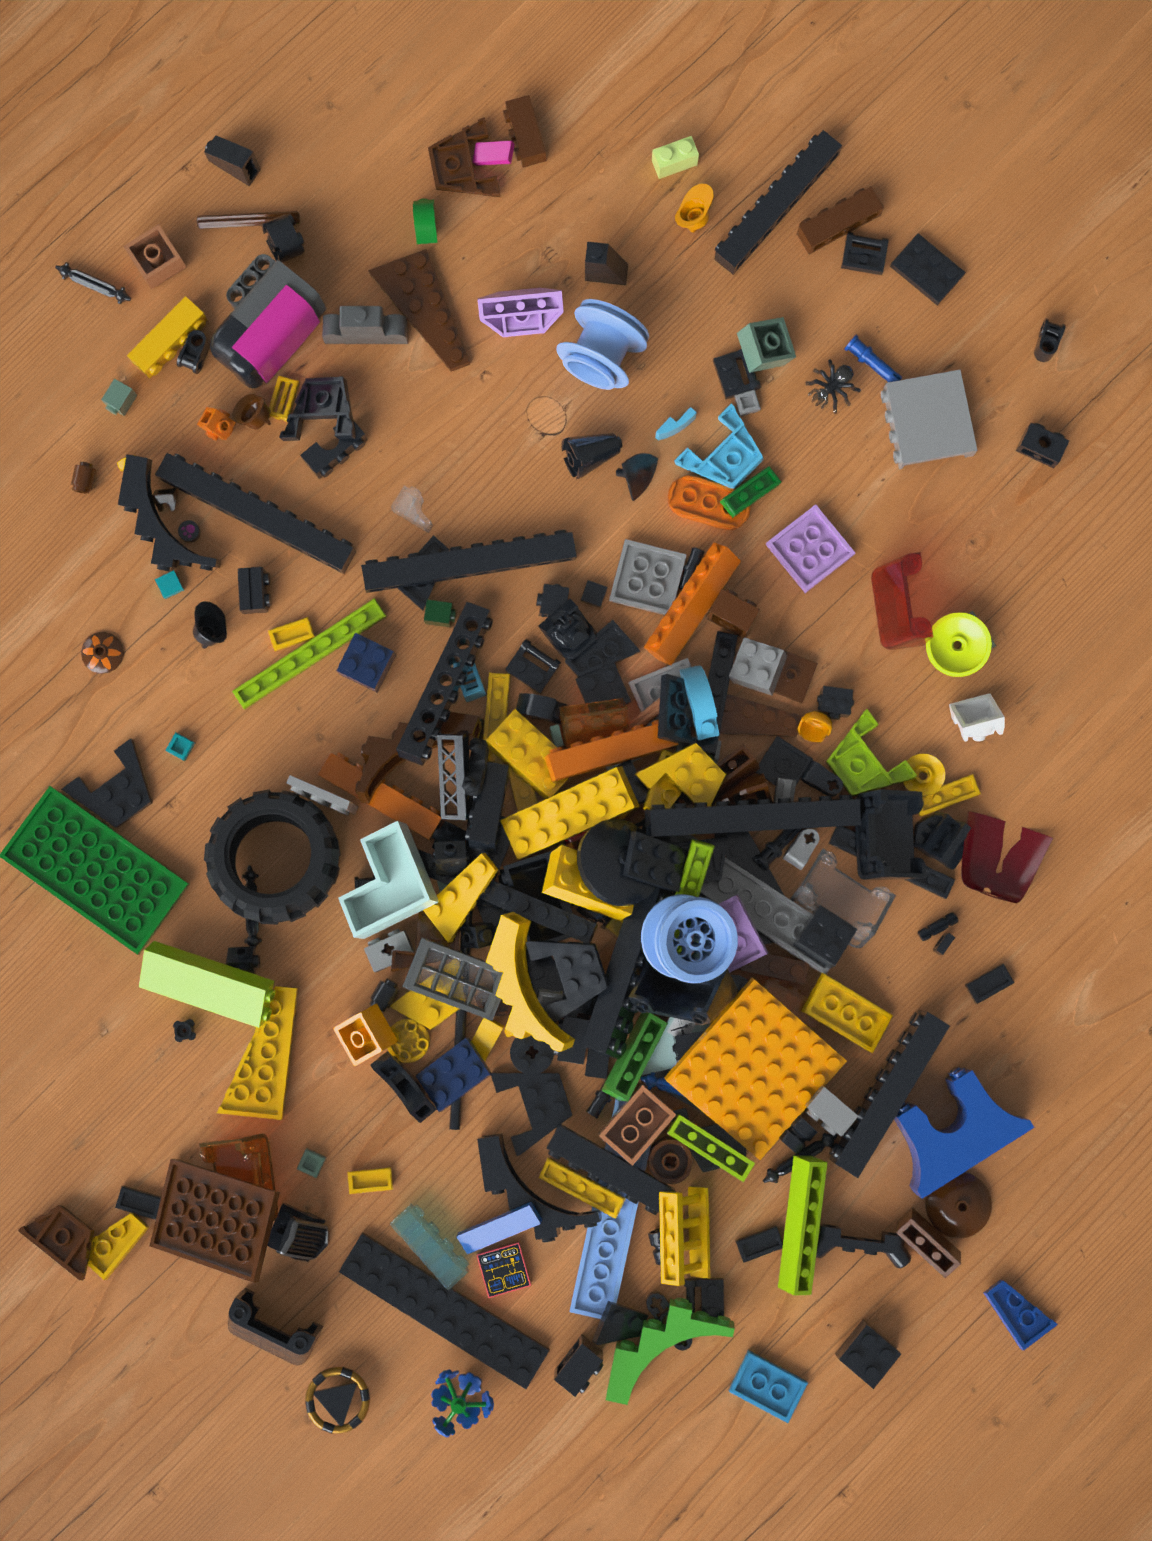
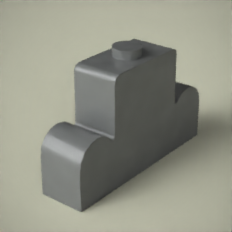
(364, 326)

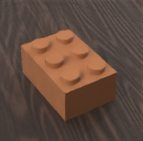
(637, 1124)

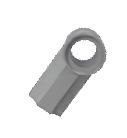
(784, 789)

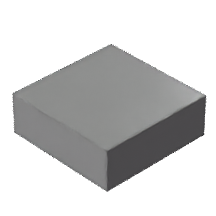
(747, 402)

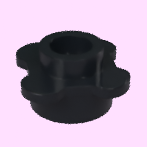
(178, 1030)

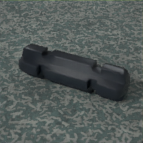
(938, 926)

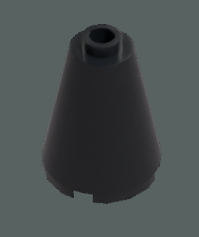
(589, 452)

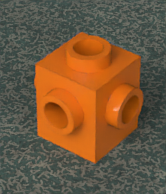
(216, 423)

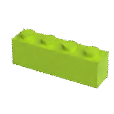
(710, 1147)

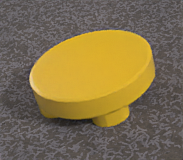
(412, 1041)

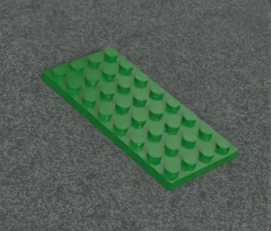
(94, 870)

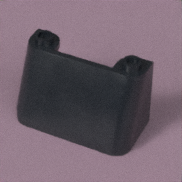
(886, 835)
(529, 878)
(681, 999)
(290, 1348)

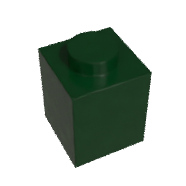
(439, 613)

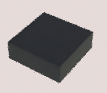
(594, 594)
(943, 943)

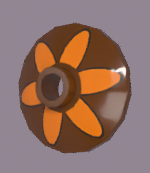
(111, 656)

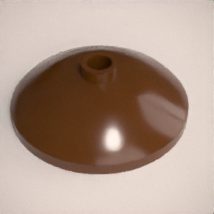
(944, 1212)

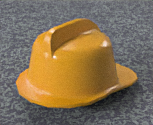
(695, 208)

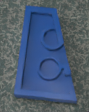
(1018, 1315)

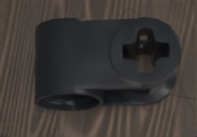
(1049, 337)
(191, 355)
(818, 777)

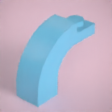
(700, 701)

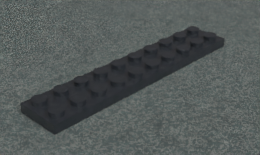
(444, 1311)

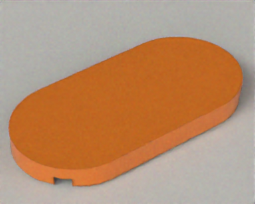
(700, 501)

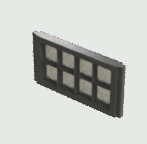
(454, 979)

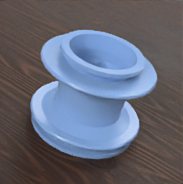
(603, 344)
(713, 940)

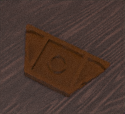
(63, 1239)

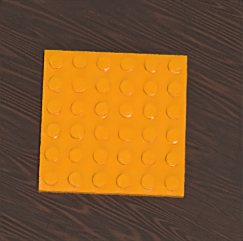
(755, 1069)

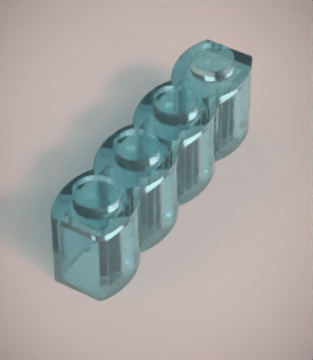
(429, 1246)

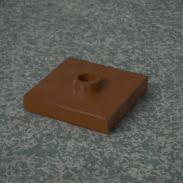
(795, 677)

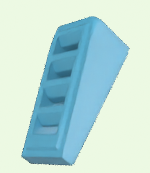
(475, 689)

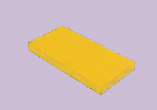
(847, 1013)

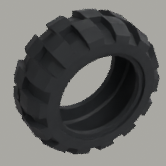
(238, 822)

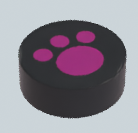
(189, 531)

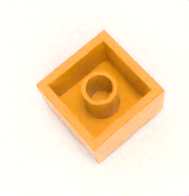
(365, 1034)

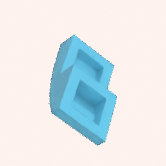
(672, 427)

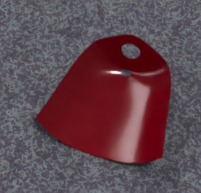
(983, 853)

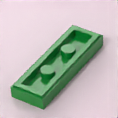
(750, 492)

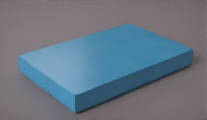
(768, 1386)

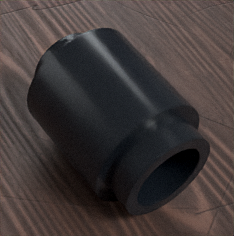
(384, 994)

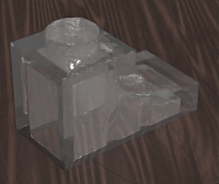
(409, 506)

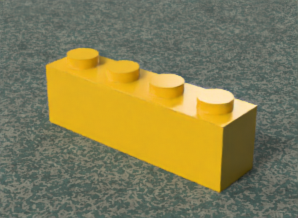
(167, 337)

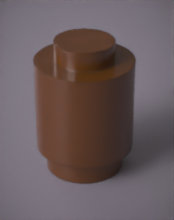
(83, 478)

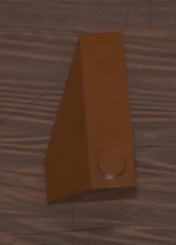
(749, 789)

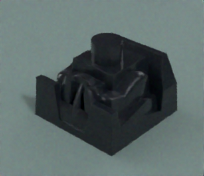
(568, 630)

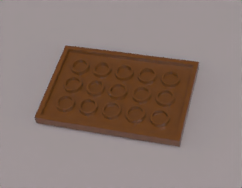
(215, 1220)

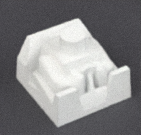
(977, 717)

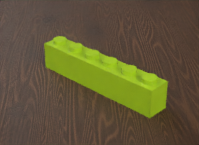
(802, 1225)

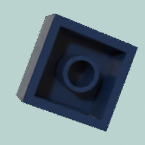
(366, 662)

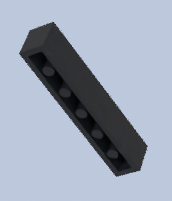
(608, 1167)

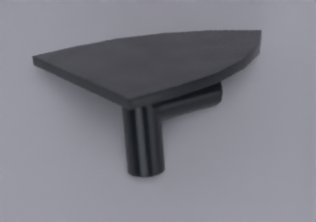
(638, 473)

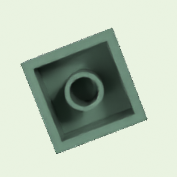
(766, 344)

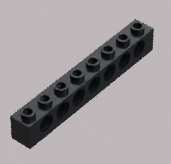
(471, 616)

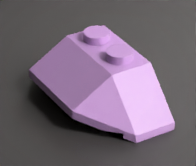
(521, 311)

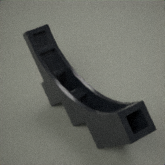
(137, 494)
(500, 1175)

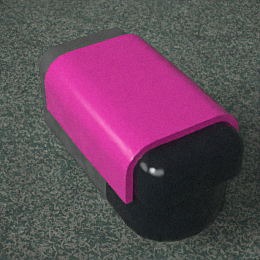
(266, 322)

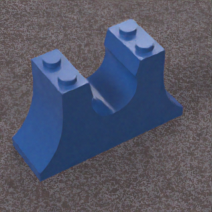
(973, 1136)

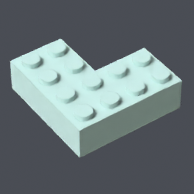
(399, 886)

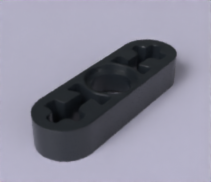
(654, 1311)

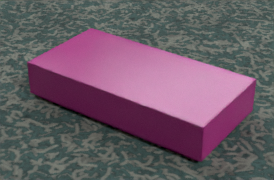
(493, 153)

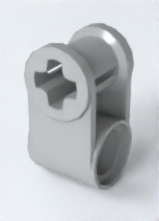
(799, 851)

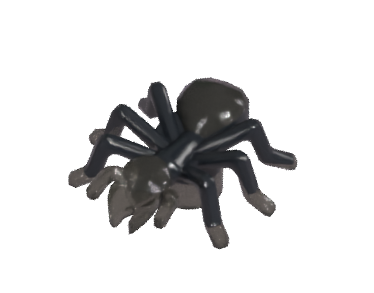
(833, 386)

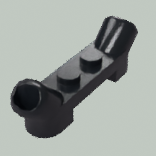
(890, 1244)

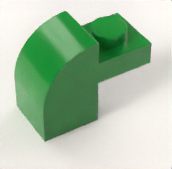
(425, 221)

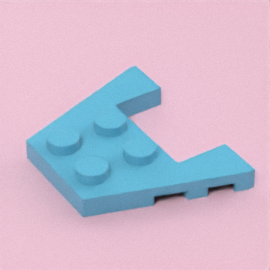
(731, 459)

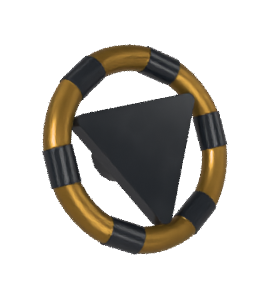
(337, 1400)

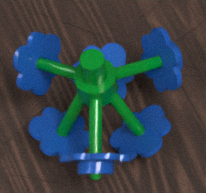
(467, 1411)

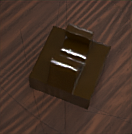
(165, 496)

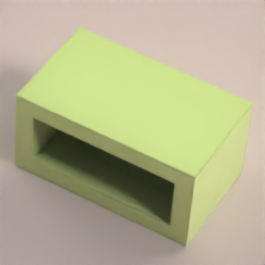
(675, 157)

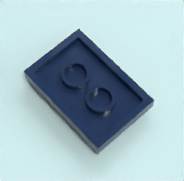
(453, 1074)

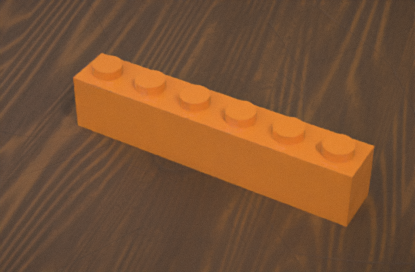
(692, 603)
(605, 751)
(385, 799)

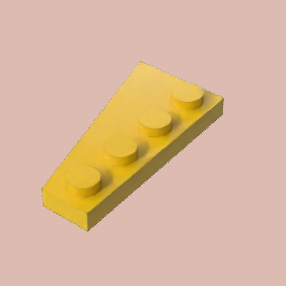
(461, 896)

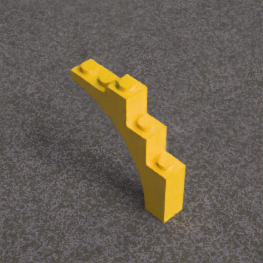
(515, 987)

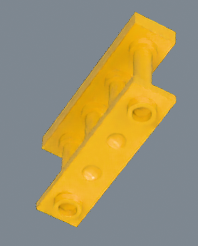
(672, 1239)

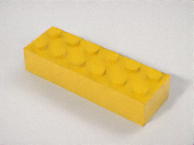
(569, 813)

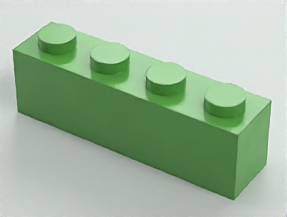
(632, 1063)

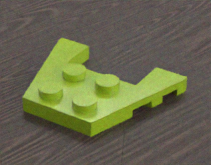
(859, 767)

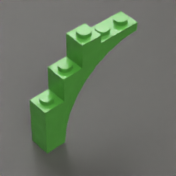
(656, 1337)

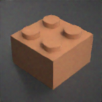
(154, 256)

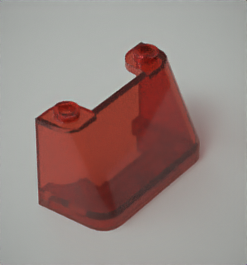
(893, 604)

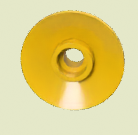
(932, 768)

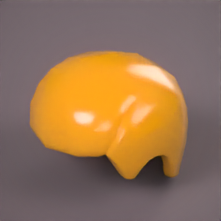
(814, 726)

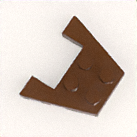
(453, 163)
(427, 930)

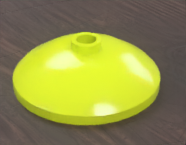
(974, 648)

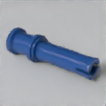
(866, 355)

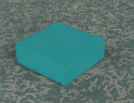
(169, 584)
(180, 746)

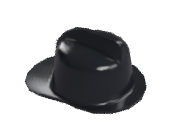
(209, 624)

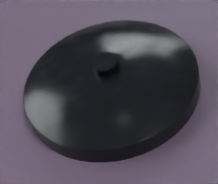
(602, 863)

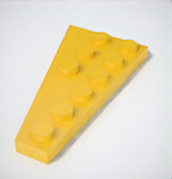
(263, 1070)

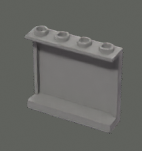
(928, 418)

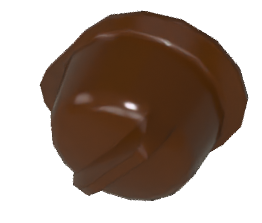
(252, 412)

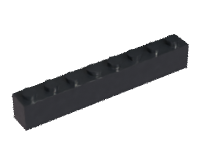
(777, 202)

